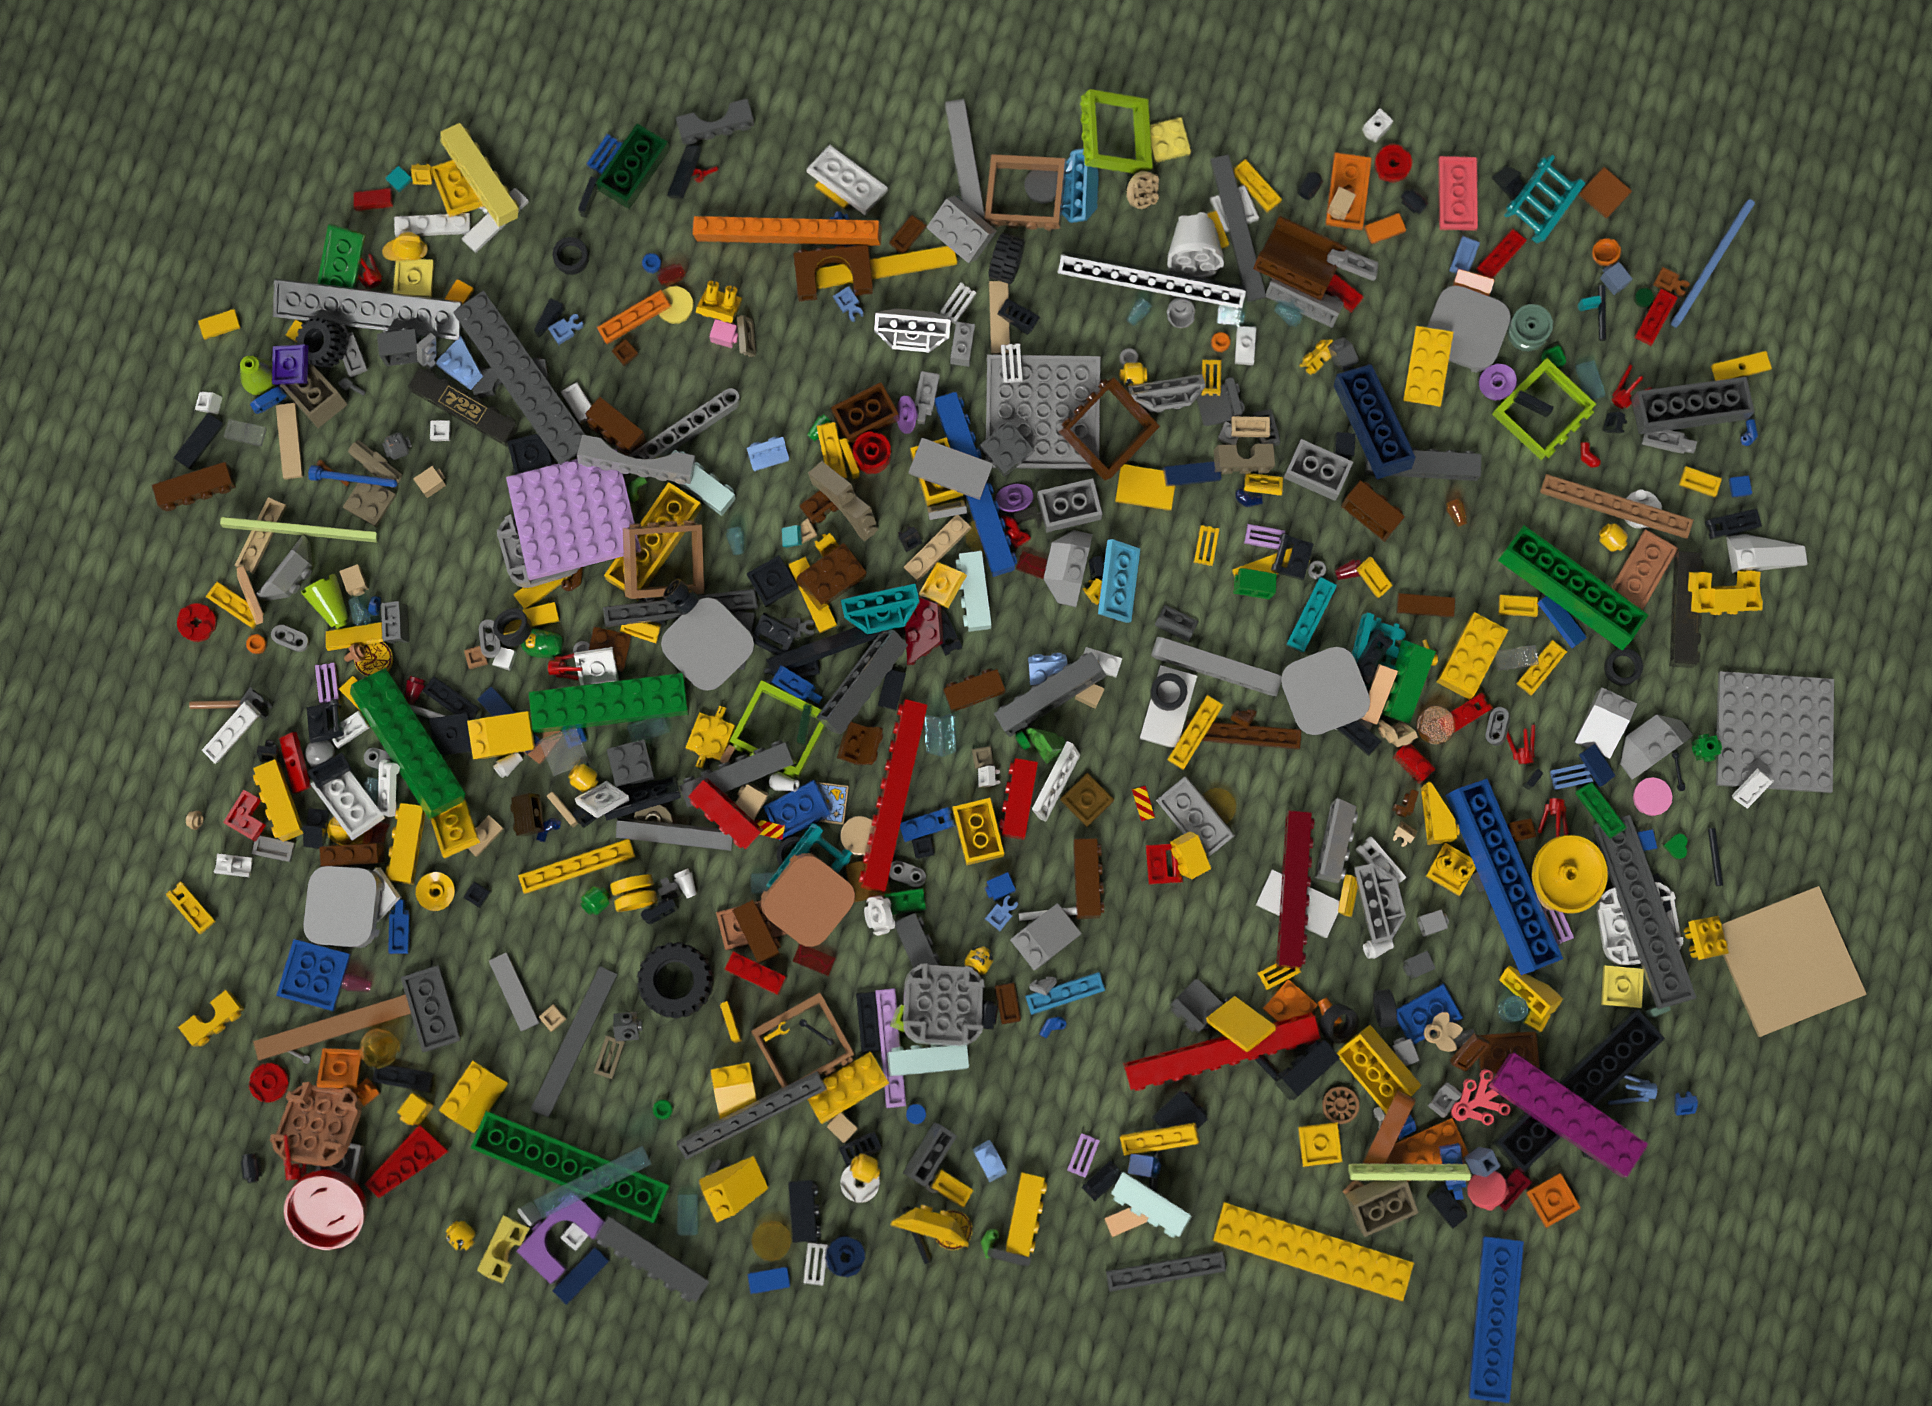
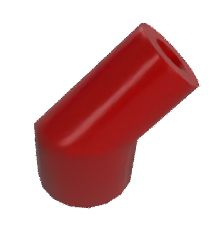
(1587, 457)
(1012, 524)

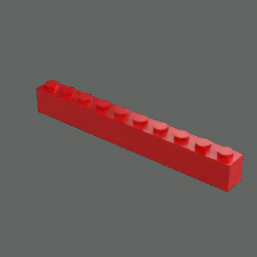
(893, 796)
(1217, 1052)

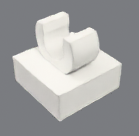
(986, 776)

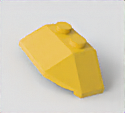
(932, 1224)

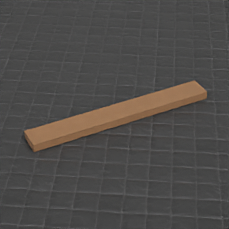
(1616, 506)
(331, 1027)

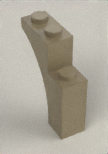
(843, 496)

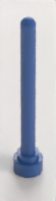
(317, 473)

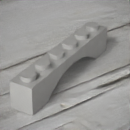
(674, 467)

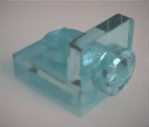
(1230, 315)

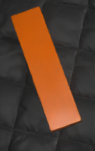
(634, 316)

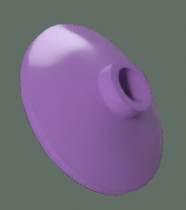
(1493, 375)
(907, 414)
(1014, 497)

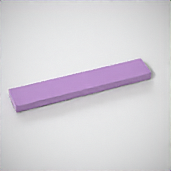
(889, 1039)

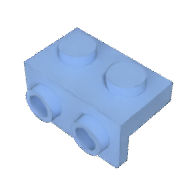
(767, 453)
(1043, 666)

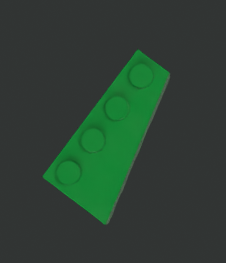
(1412, 667)

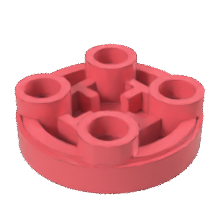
(1487, 1191)

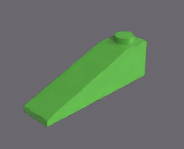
(1046, 743)

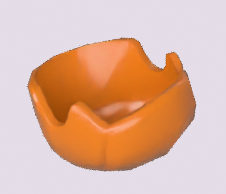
(1606, 252)

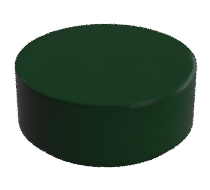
(1643, 297)

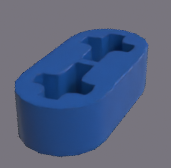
(268, 400)

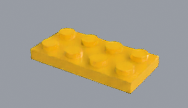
(1428, 366)
(848, 1087)

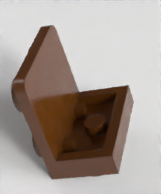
(860, 744)

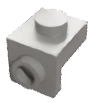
(1444, 1099)

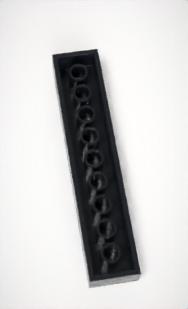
(1589, 1079)

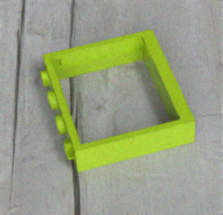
(1141, 131)
(1568, 386)
(790, 700)

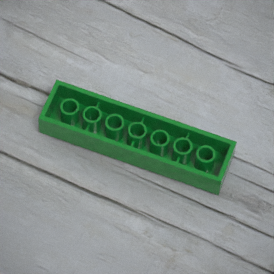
(1573, 587)
(608, 703)
(407, 743)

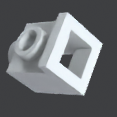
(1382, 120)

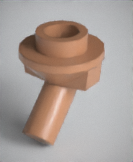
(356, 652)

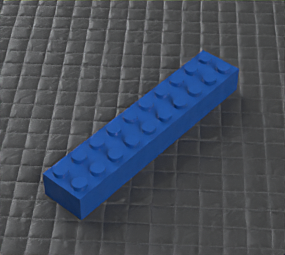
(1504, 876)

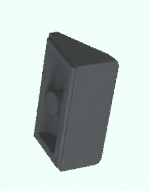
(1176, 623)

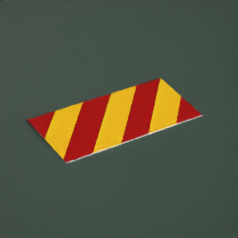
(1143, 803)
(771, 829)

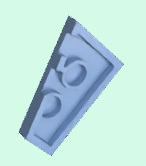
(460, 364)

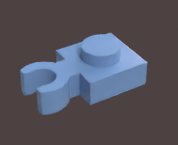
(847, 302)
(564, 330)
(999, 915)

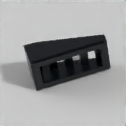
(549, 316)
(1021, 325)
(872, 1135)

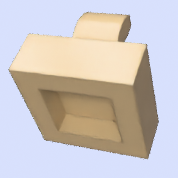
(1406, 832)

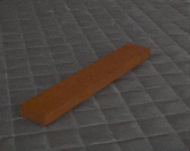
(1252, 735)

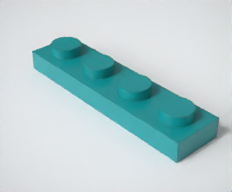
(1311, 614)

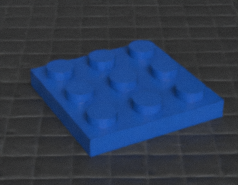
(313, 975)

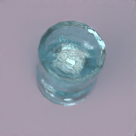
(1512, 1009)

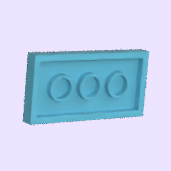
(1119, 581)

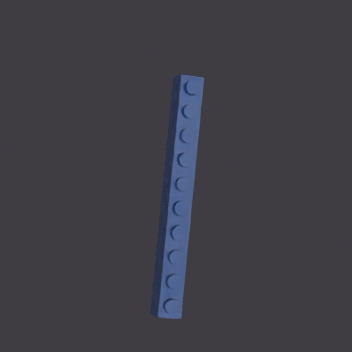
(985, 510)

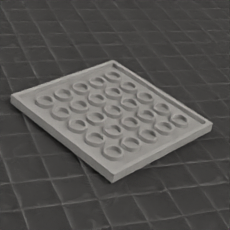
(1041, 402)
(1775, 726)

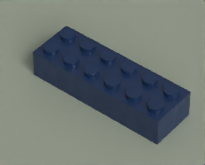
(1374, 421)

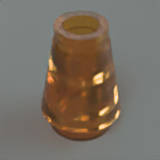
(1457, 512)

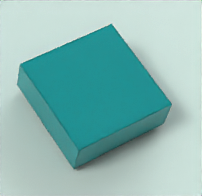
(398, 179)
(1589, 303)
(791, 536)

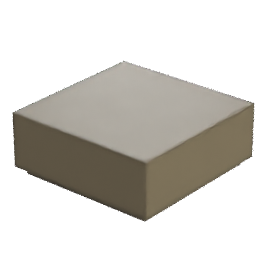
(982, 757)

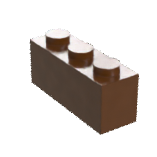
(973, 690)
(351, 854)
(756, 931)

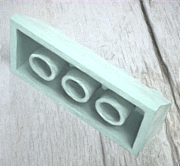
(1151, 1205)

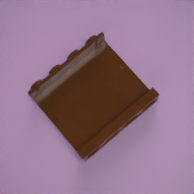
(1298, 258)

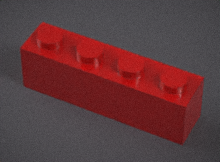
(1019, 798)
(725, 813)

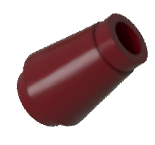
(1348, 570)
(413, 689)

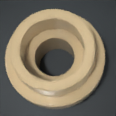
(194, 820)

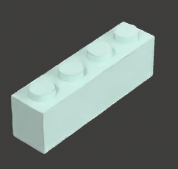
(709, 490)
(975, 591)
(926, 1060)

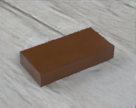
(907, 234)
(1007, 1003)
(1470, 1052)

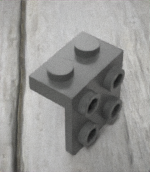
(1221, 408)
(1195, 1005)

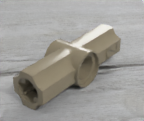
(373, 462)

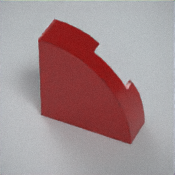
(1019, 540)

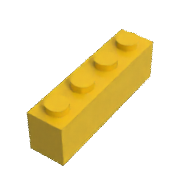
(278, 800)
(406, 844)
(1024, 1215)

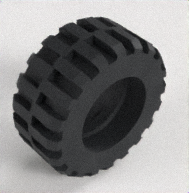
(656, 961)

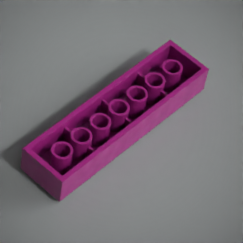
(1568, 1115)

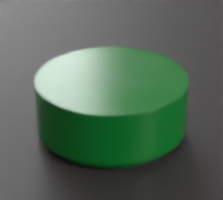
(1022, 740)
(662, 1109)

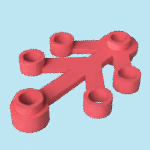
(1481, 1099)

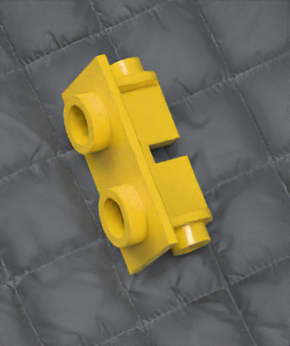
(1312, 360)

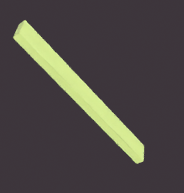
(298, 529)

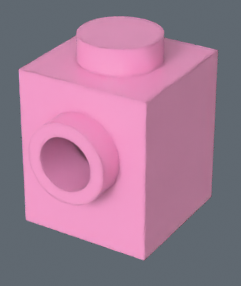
(724, 333)

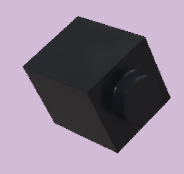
(1344, 445)

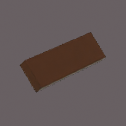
(1425, 605)

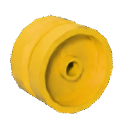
(633, 893)

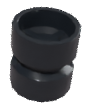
(681, 596)

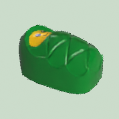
(543, 644)

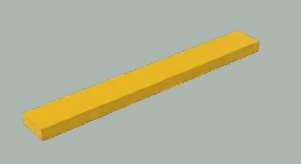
(889, 266)

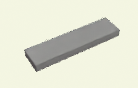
(514, 992)

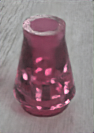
(356, 983)

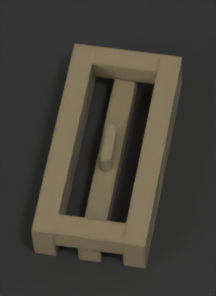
(746, 336)
(616, 1060)

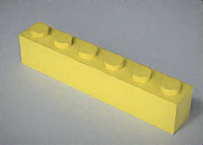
(479, 174)

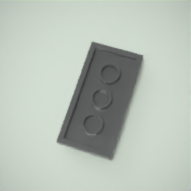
(431, 1009)

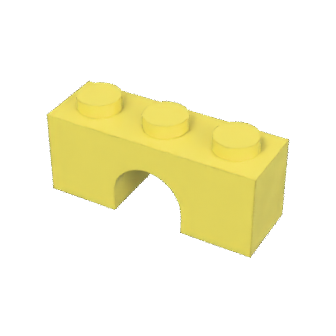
(495, 1261)

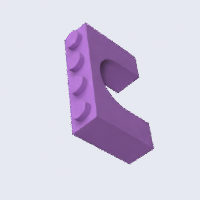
(535, 1247)

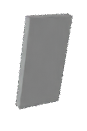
(950, 468)
(1194, 814)

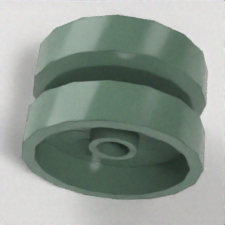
(1530, 327)

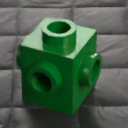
(1700, 749)

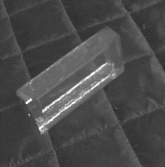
(245, 432)

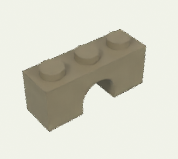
(1228, 459)

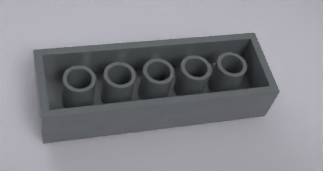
(1692, 405)

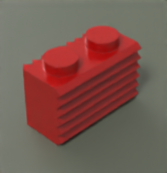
(1413, 763)

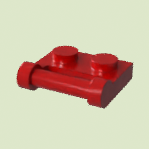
(1157, 865)

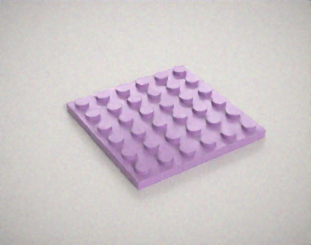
(569, 516)

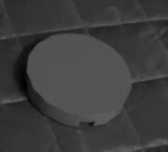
(1041, 185)

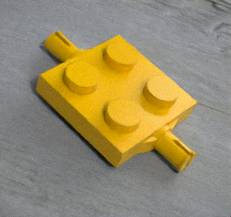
(710, 736)

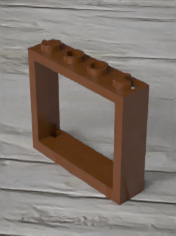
(1132, 406)

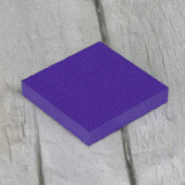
(290, 364)

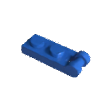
(926, 825)

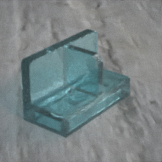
(940, 735)

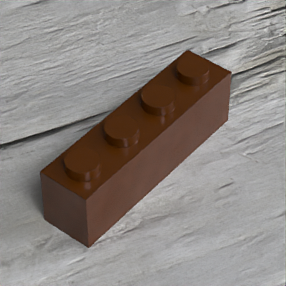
(193, 486)
(1087, 878)

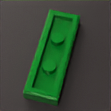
(1600, 810)

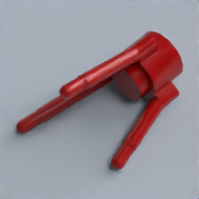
(371, 277)
(1622, 398)
(558, 668)
(1525, 754)
(1556, 808)
(292, 1171)

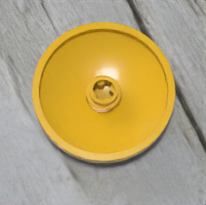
(1569, 874)

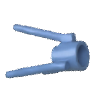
(1645, 1090)

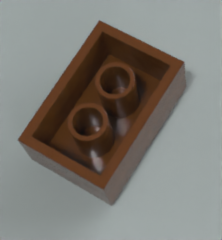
(865, 412)
(614, 427)
(1373, 510)
(831, 576)

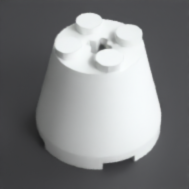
(1195, 247)

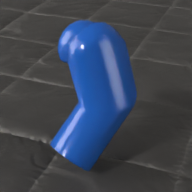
(1751, 434)
(1052, 1024)

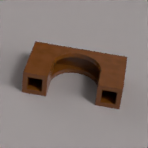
(809, 262)

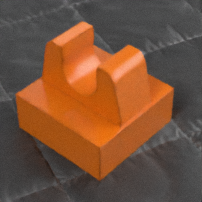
(366, 1091)

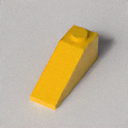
(1538, 995)

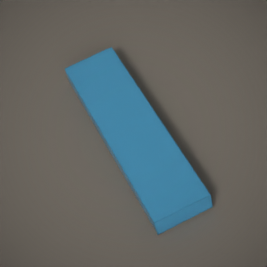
(1065, 993)

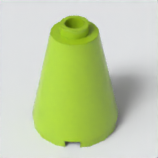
(256, 375)
(327, 601)

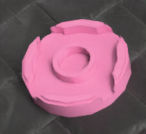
(1652, 796)

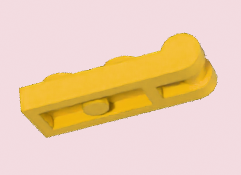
(191, 908)

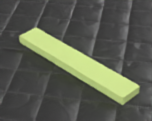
(1409, 1172)

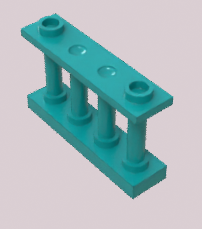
(1561, 202)
(813, 836)

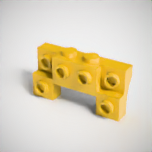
(1727, 599)

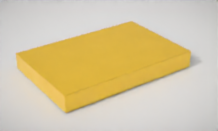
(454, 189)
(1144, 488)
(455, 830)
(1240, 1024)

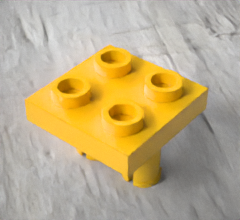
(719, 304)
(1451, 869)
(1707, 938)

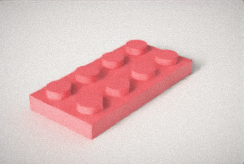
(1458, 193)

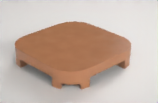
(807, 900)
(317, 1124)

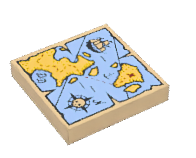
(836, 801)

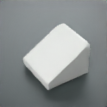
(208, 402)
(505, 658)
(529, 1213)

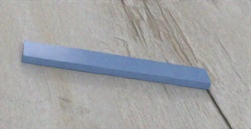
(1712, 263)

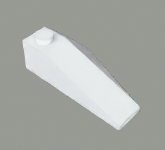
(1760, 553)

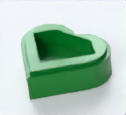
(1555, 355)
(1676, 846)

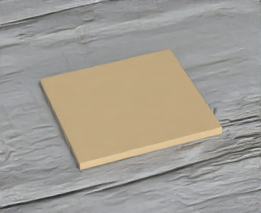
(1790, 962)

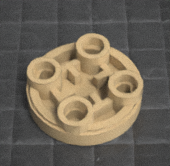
(1143, 190)
(855, 834)

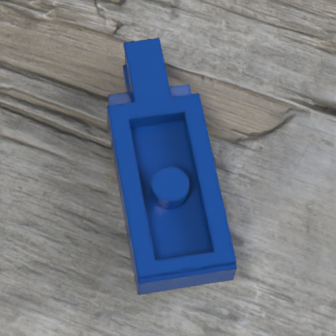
(795, 685)
(399, 929)
(1452, 1155)

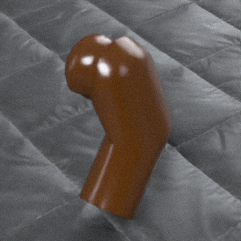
(573, 582)

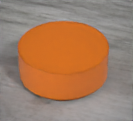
(1220, 342)
(256, 644)

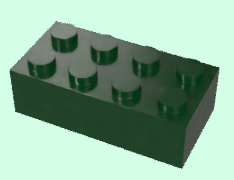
(633, 166)

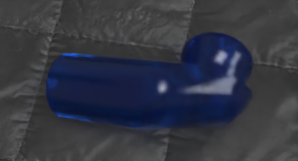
(1246, 500)
(550, 824)

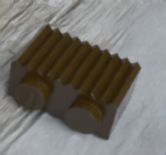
(527, 814)

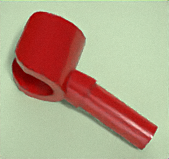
(704, 173)

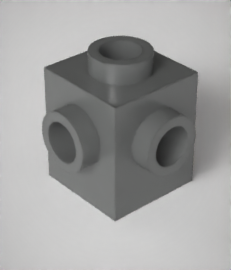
(627, 1026)

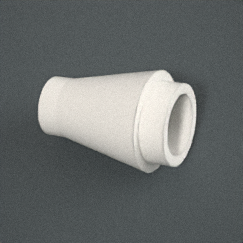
(507, 764)
(782, 782)
(686, 882)
(1375, 950)

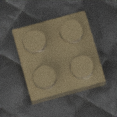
(369, 502)

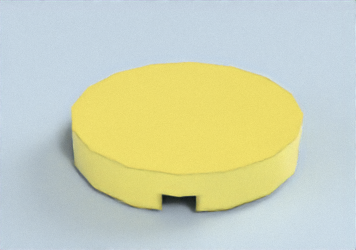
(681, 305)

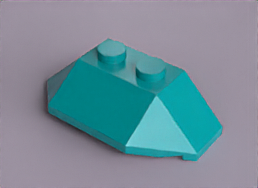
(881, 609)

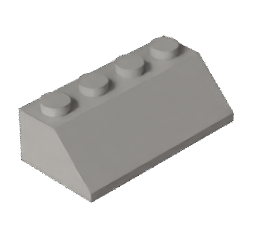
(1321, 310)
(1336, 840)

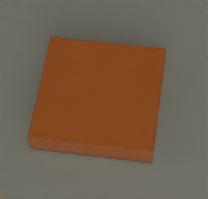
(1605, 192)

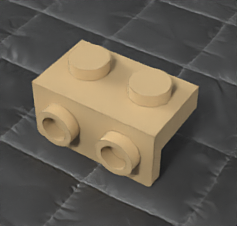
(1397, 734)

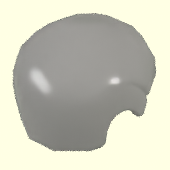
(1181, 312)
(319, 752)

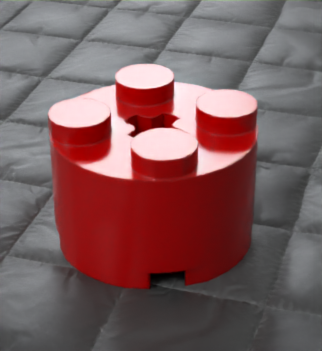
(876, 443)

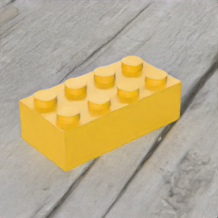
(1472, 656)
(1377, 1067)

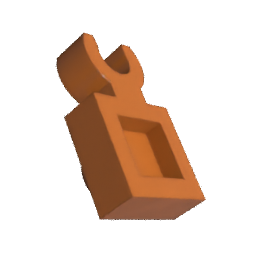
(1668, 280)

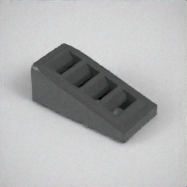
(1276, 439)

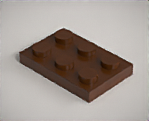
(1503, 1044)

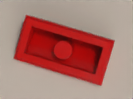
(373, 199)

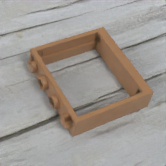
(1026, 163)
(629, 549)
(792, 1013)

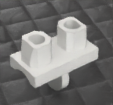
(233, 865)

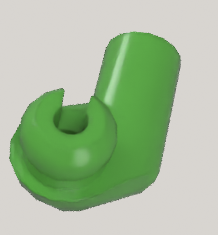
(633, 486)
(988, 1240)

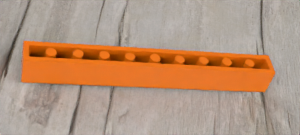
(787, 230)

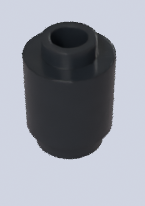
(1310, 185)
(1414, 201)
(989, 1015)
(251, 1167)

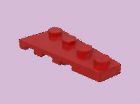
(410, 1158)

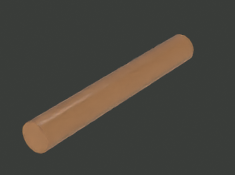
(214, 704)

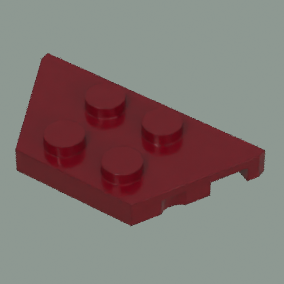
(923, 630)

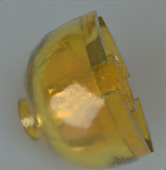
(379, 1048)

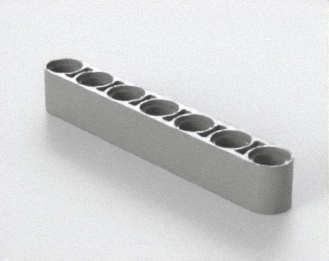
(964, 155)
(689, 422)
(1216, 666)

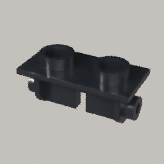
(1102, 1181)

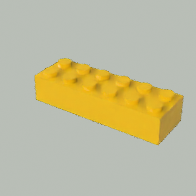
(655, 548)

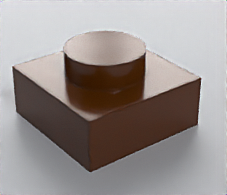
(624, 352)

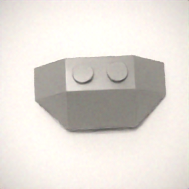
(912, 329)
(1168, 393)
(1067, 566)
(289, 573)
(1652, 743)
(1380, 902)

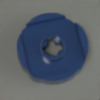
(833, 1255)

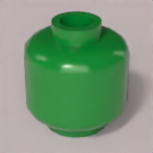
(595, 900)

